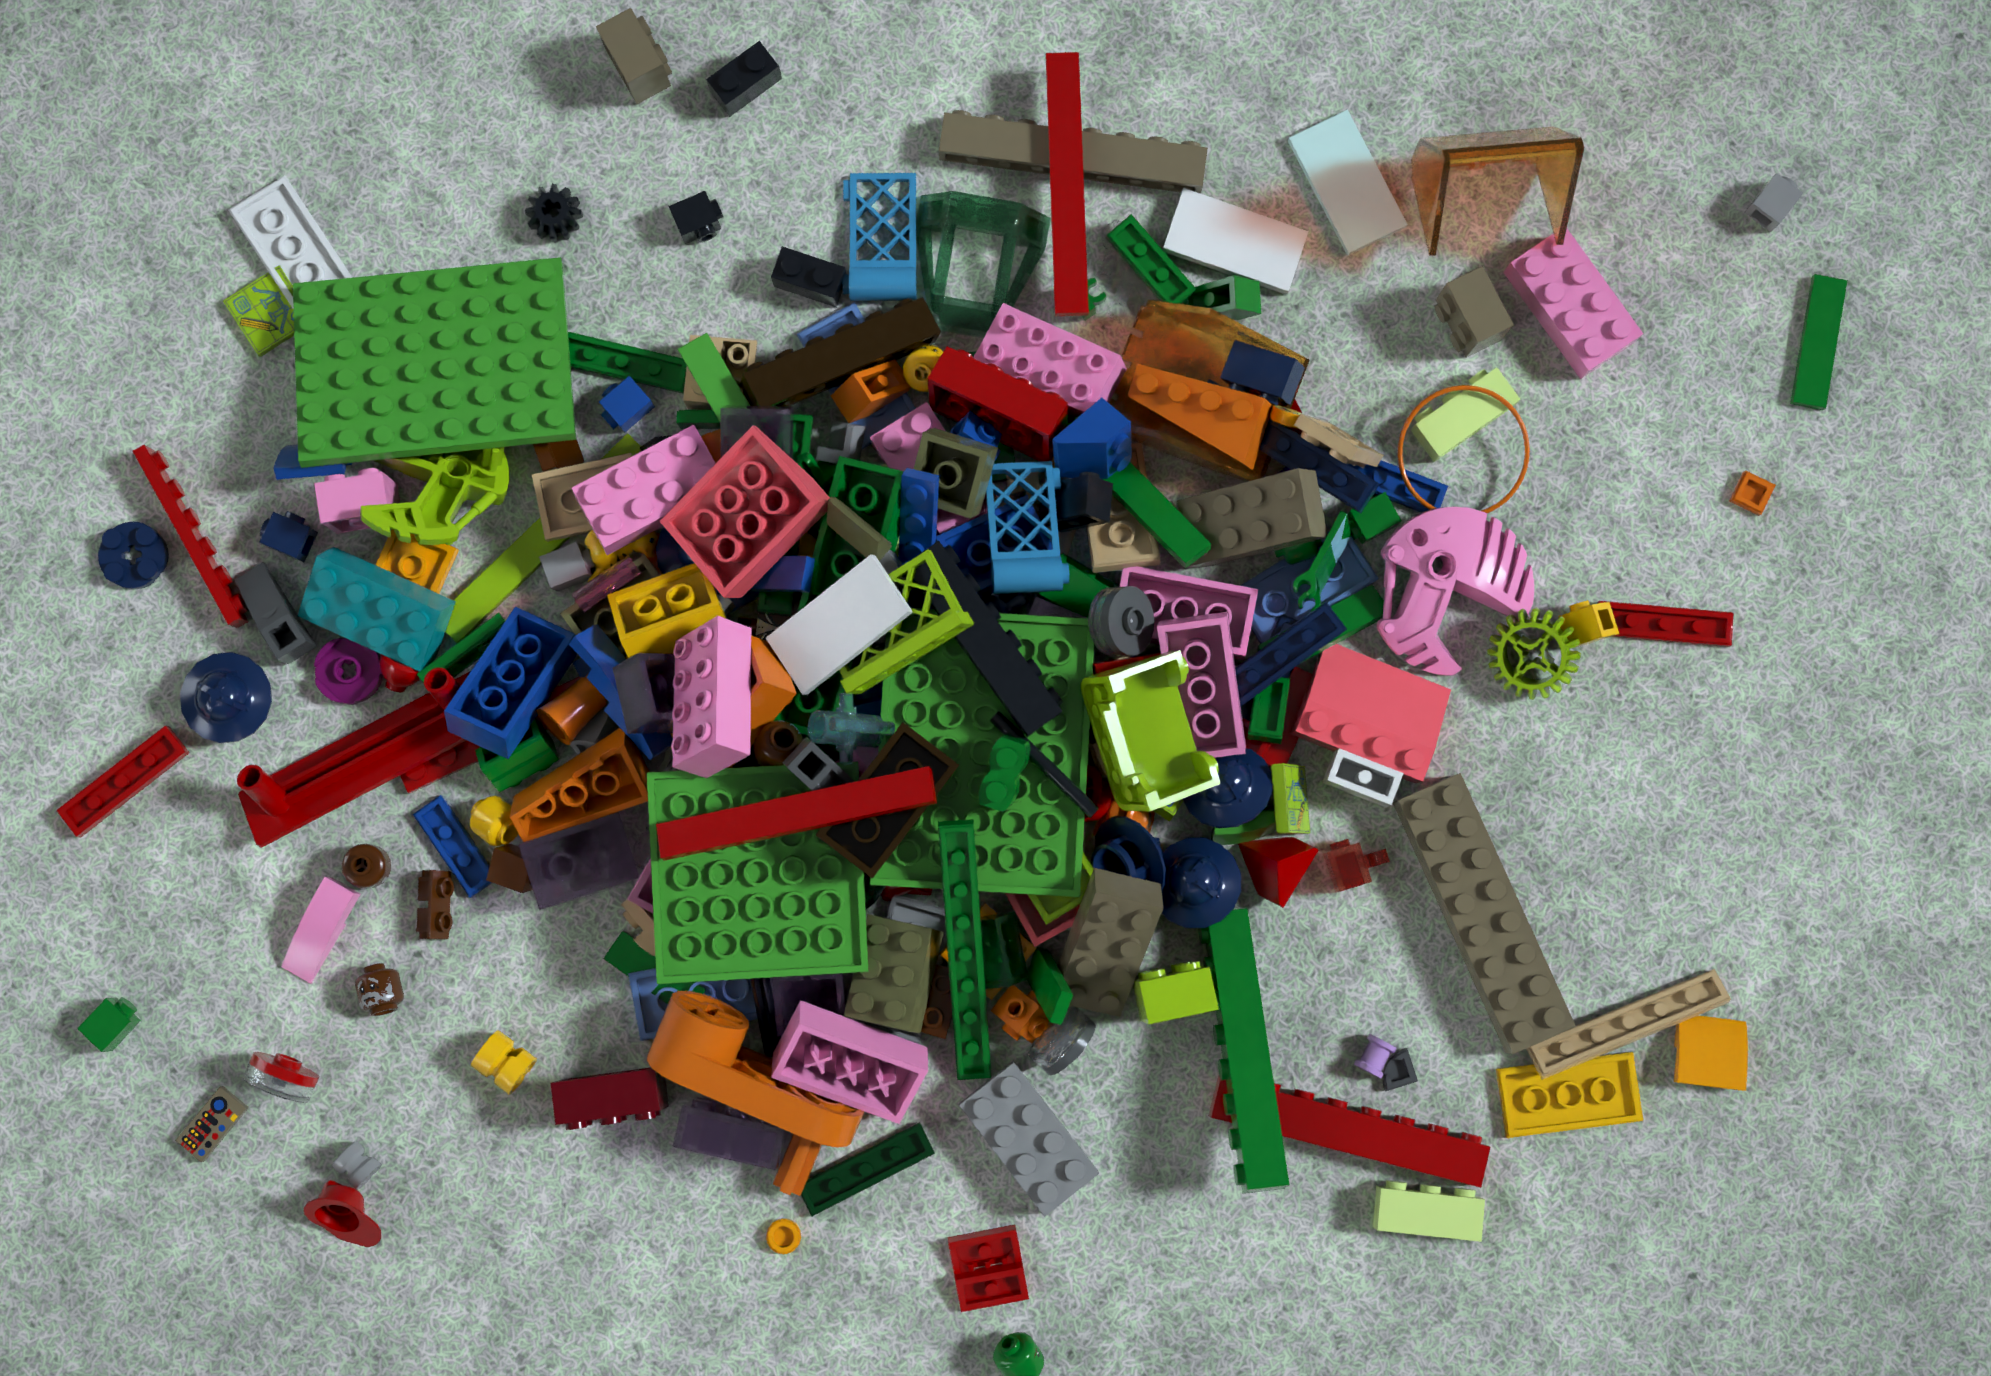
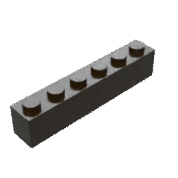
(834, 359)

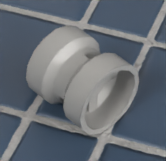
(359, 1167)

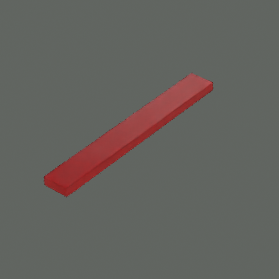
(1067, 184)
(796, 813)

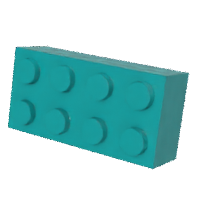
(376, 608)

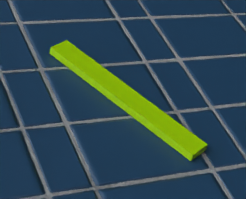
(511, 569)

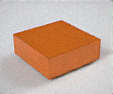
(1752, 493)

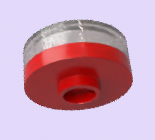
(281, 1076)

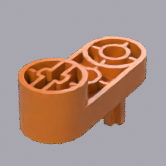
(704, 1052)

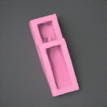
(319, 928)

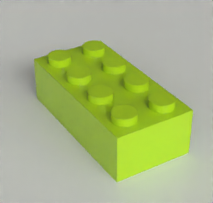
(1174, 994)

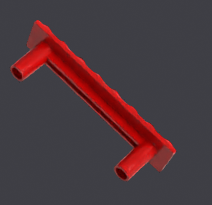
(350, 765)

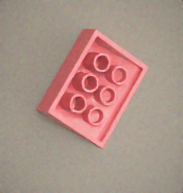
(745, 513)
(1372, 711)

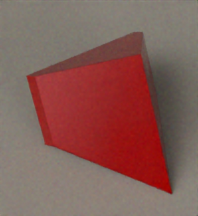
(1277, 866)

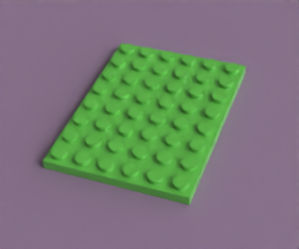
(432, 362)
(946, 700)

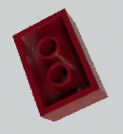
(609, 1097)

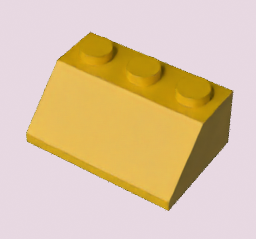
(663, 610)

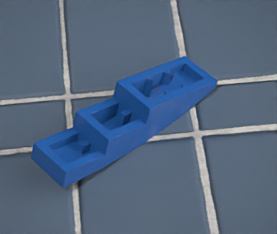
(601, 657)

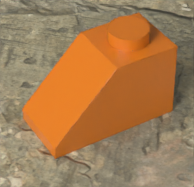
(870, 390)

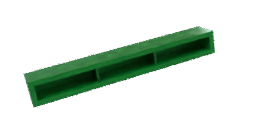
(1245, 1056)

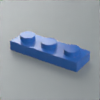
(917, 513)

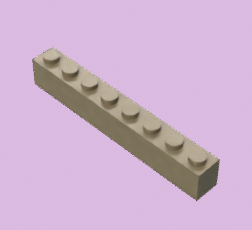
(1106, 157)

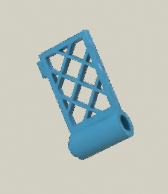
(876, 277)
(1034, 568)

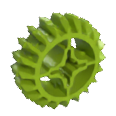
(1515, 676)

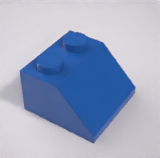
(1094, 443)

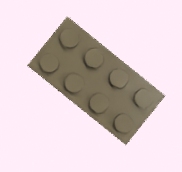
(1257, 516)
(1109, 940)

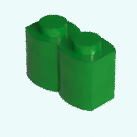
(1006, 762)

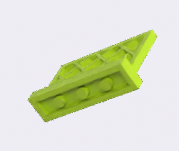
(914, 644)

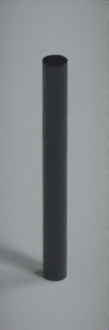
(1047, 767)

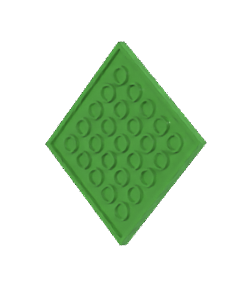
(756, 905)

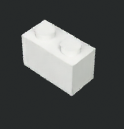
(1362, 778)

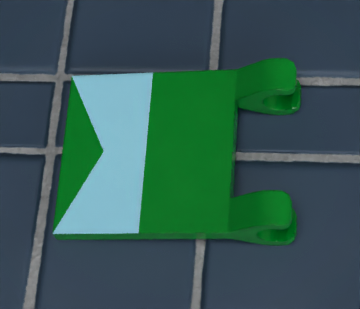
(1324, 562)

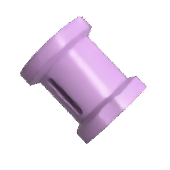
(1375, 1056)

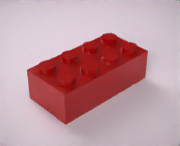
(1010, 404)

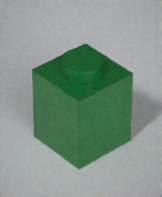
(1374, 520)
(110, 1023)

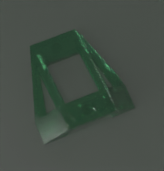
(986, 215)

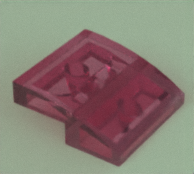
(606, 583)

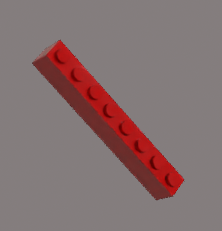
(1373, 1137)

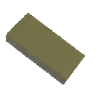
(856, 530)

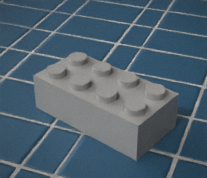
(1029, 1138)

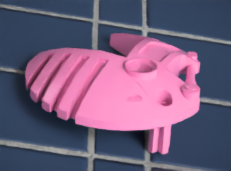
(1476, 563)

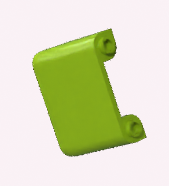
(1147, 733)

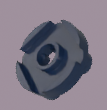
(147, 567)

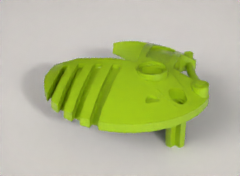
(477, 477)

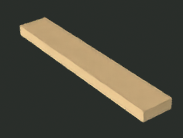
(1629, 1024)

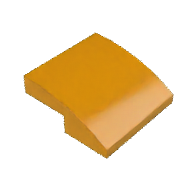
(1712, 1052)

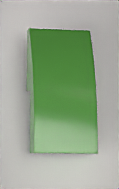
(1259, 827)

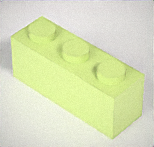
(1462, 414)
(1429, 1211)

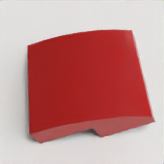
(988, 1284)

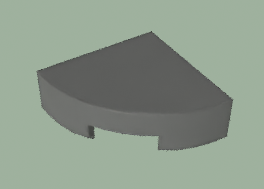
(1399, 1071)

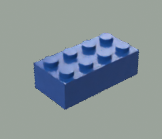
(510, 683)

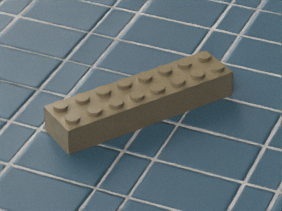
(1484, 914)

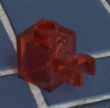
(1349, 866)

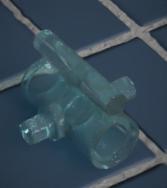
(847, 728)

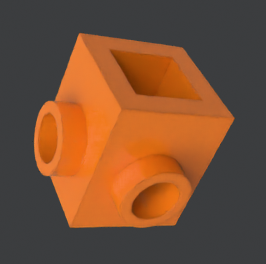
(1021, 1014)

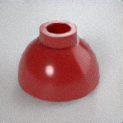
(397, 674)

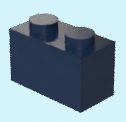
(1262, 373)

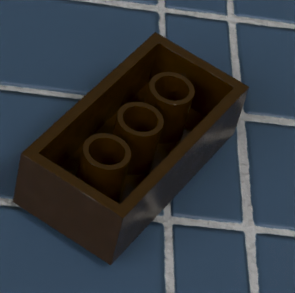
(874, 839)

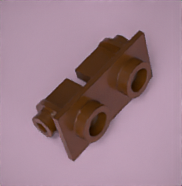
(437, 889)
(939, 1005)

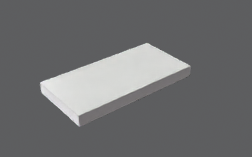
(287, 236)
(1235, 241)
(839, 624)

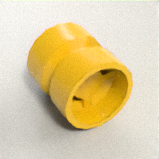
(503, 1062)

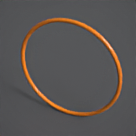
(1458, 388)

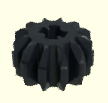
(565, 206)

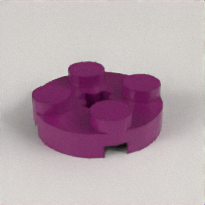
(329, 671)

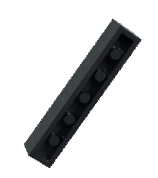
(993, 649)

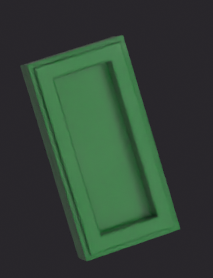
(1269, 712)

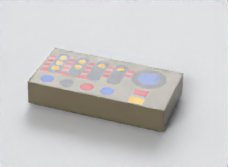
(212, 1124)

